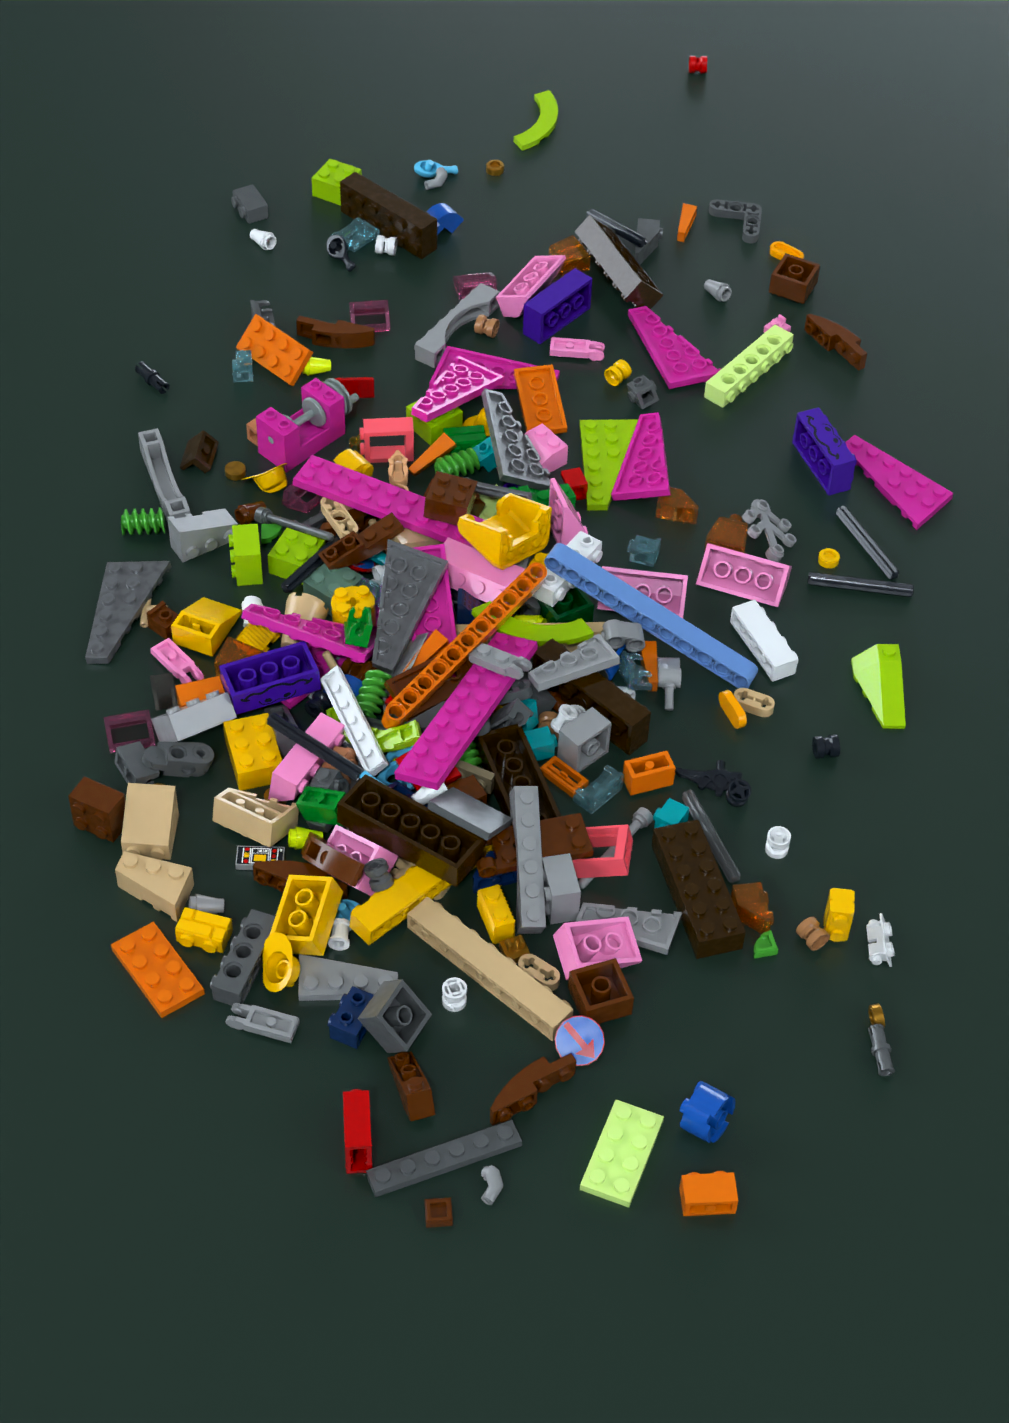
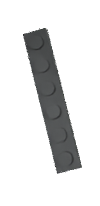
(443, 1158)

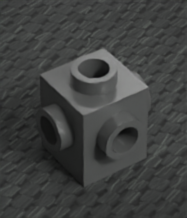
(642, 391)

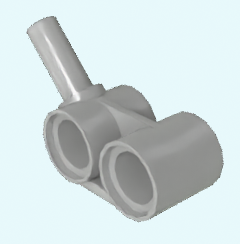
(618, 633)
(669, 678)

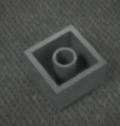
(394, 1016)

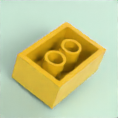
(252, 750)
(308, 912)

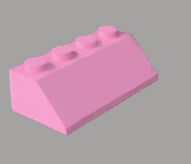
(529, 283)
(475, 574)
(743, 575)
(661, 587)
(300, 764)

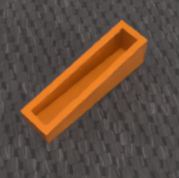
(686, 220)
(439, 448)
(432, 647)
(649, 662)

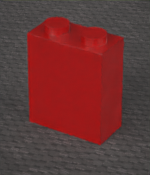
(357, 1131)

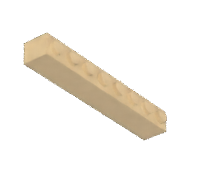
(489, 967)

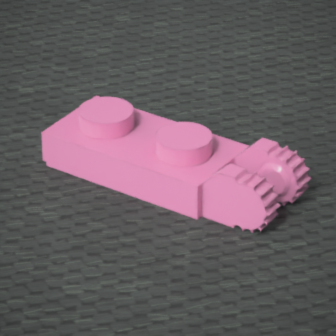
(577, 348)
(176, 661)

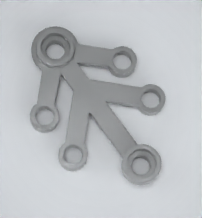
(761, 510)

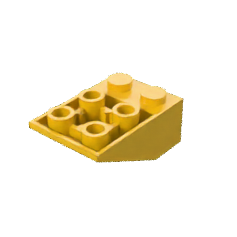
(204, 625)

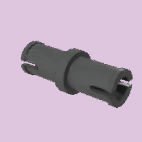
(881, 1050)

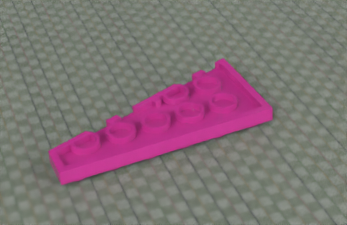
(672, 354)
(497, 364)
(455, 387)
(645, 463)
(901, 485)
(317, 633)

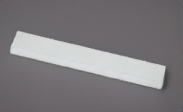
(355, 722)

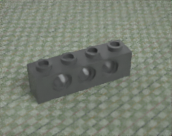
(235, 990)

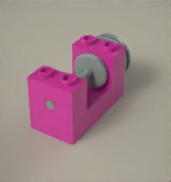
(310, 429)

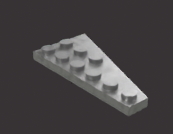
(514, 452)
(405, 594)
(120, 602)

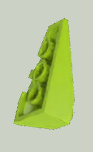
(880, 677)

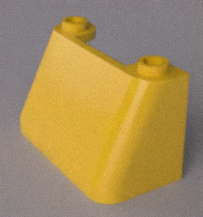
(512, 534)

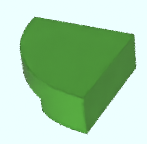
(269, 532)
(765, 945)

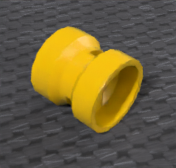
(617, 372)

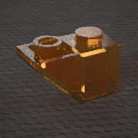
(677, 507)
(752, 906)

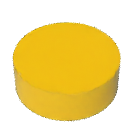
(828, 558)

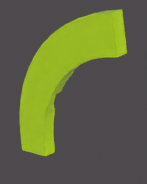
(545, 123)
(567, 633)
(392, 738)

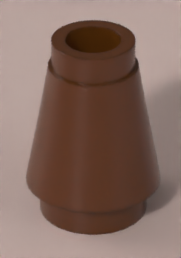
(245, 513)

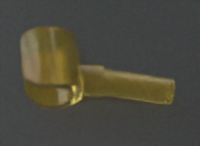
(355, 441)

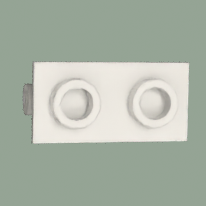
(882, 949)

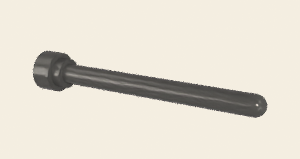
(265, 516)

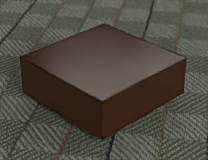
(438, 1212)

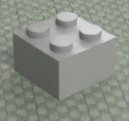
(584, 739)
(560, 889)

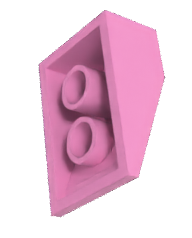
(549, 447)
(564, 519)
(361, 850)
(595, 942)

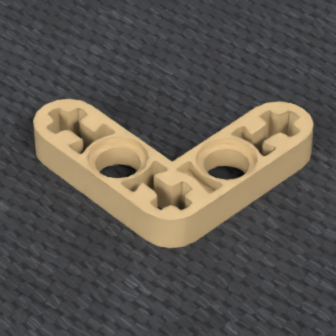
(340, 510)

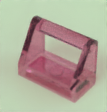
(466, 283)
(371, 308)
(292, 499)
(126, 720)

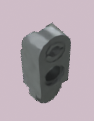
(179, 758)

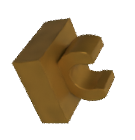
(514, 947)

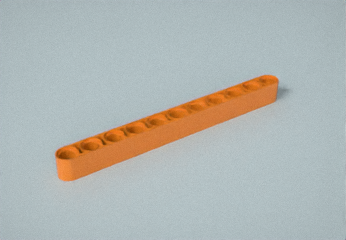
(459, 651)

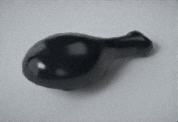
(338, 249)

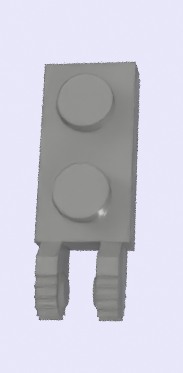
(500, 661)
(264, 1022)

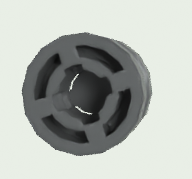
(378, 874)

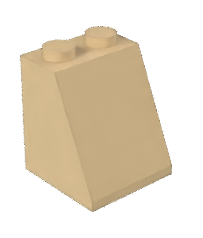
(150, 820)

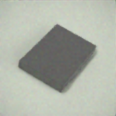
(469, 813)

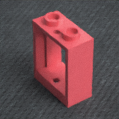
(387, 427)
(609, 866)

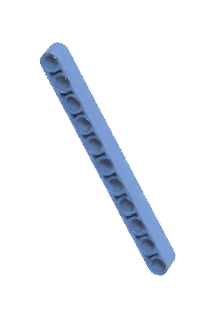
(651, 615)

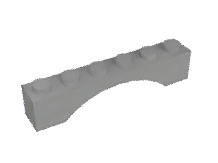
(432, 346)
(160, 472)
(530, 884)

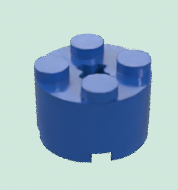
(706, 1112)

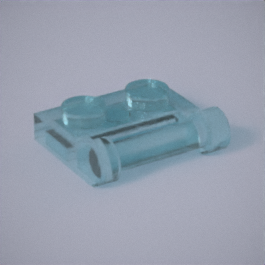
(358, 234)

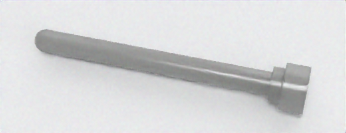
(641, 819)

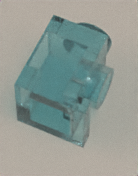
(242, 366)
(644, 550)

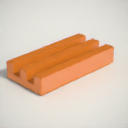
(561, 778)

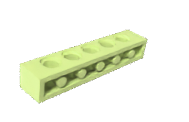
(748, 366)

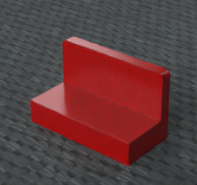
(360, 385)

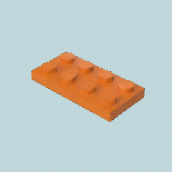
(275, 349)
(540, 398)
(157, 969)

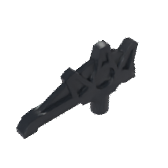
(716, 779)

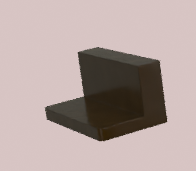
(200, 452)

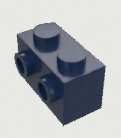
(344, 1023)

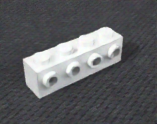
(555, 587)
(764, 640)

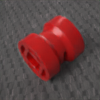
(698, 64)

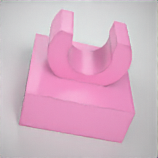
(780, 321)

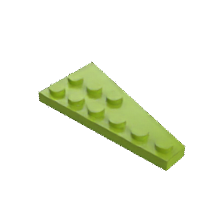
(603, 453)

